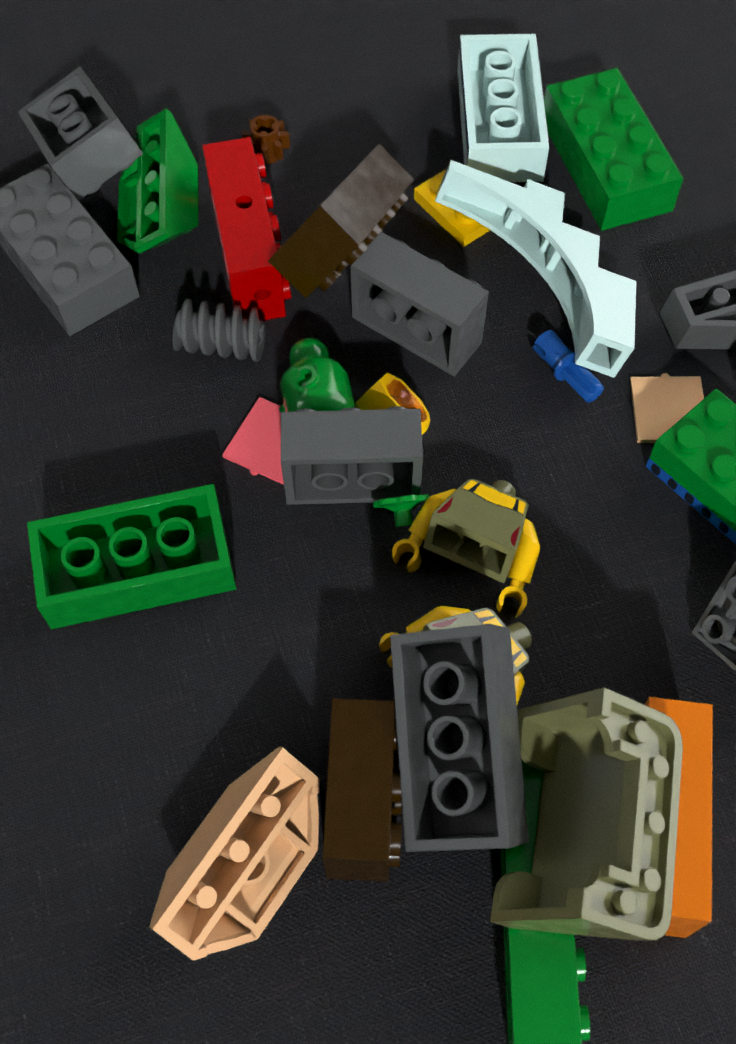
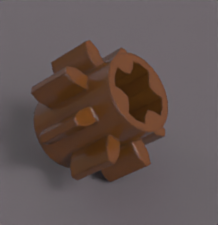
(268, 137)

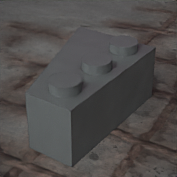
(703, 314)

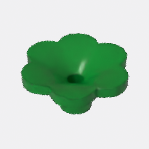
(401, 507)

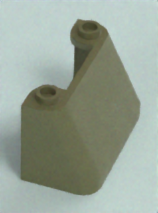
(601, 820)

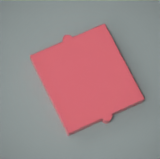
(259, 441)

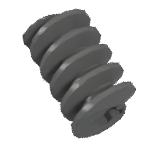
(219, 331)

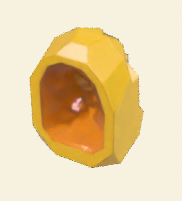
(393, 392)

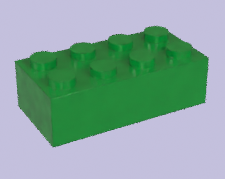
(611, 149)
(129, 556)

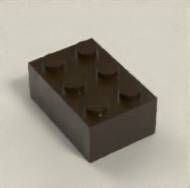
(362, 792)

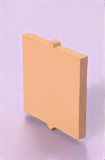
(662, 403)

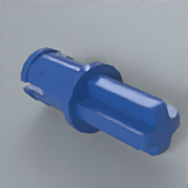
(563, 364)

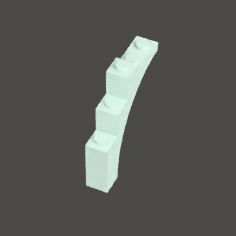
(530, 218)

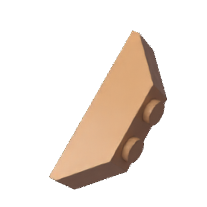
(241, 859)

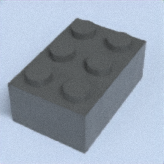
(79, 134)
(418, 303)
(351, 455)

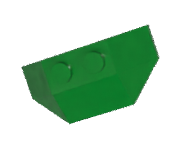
(159, 188)

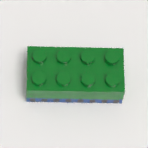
(700, 460)

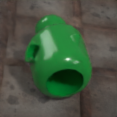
(314, 380)

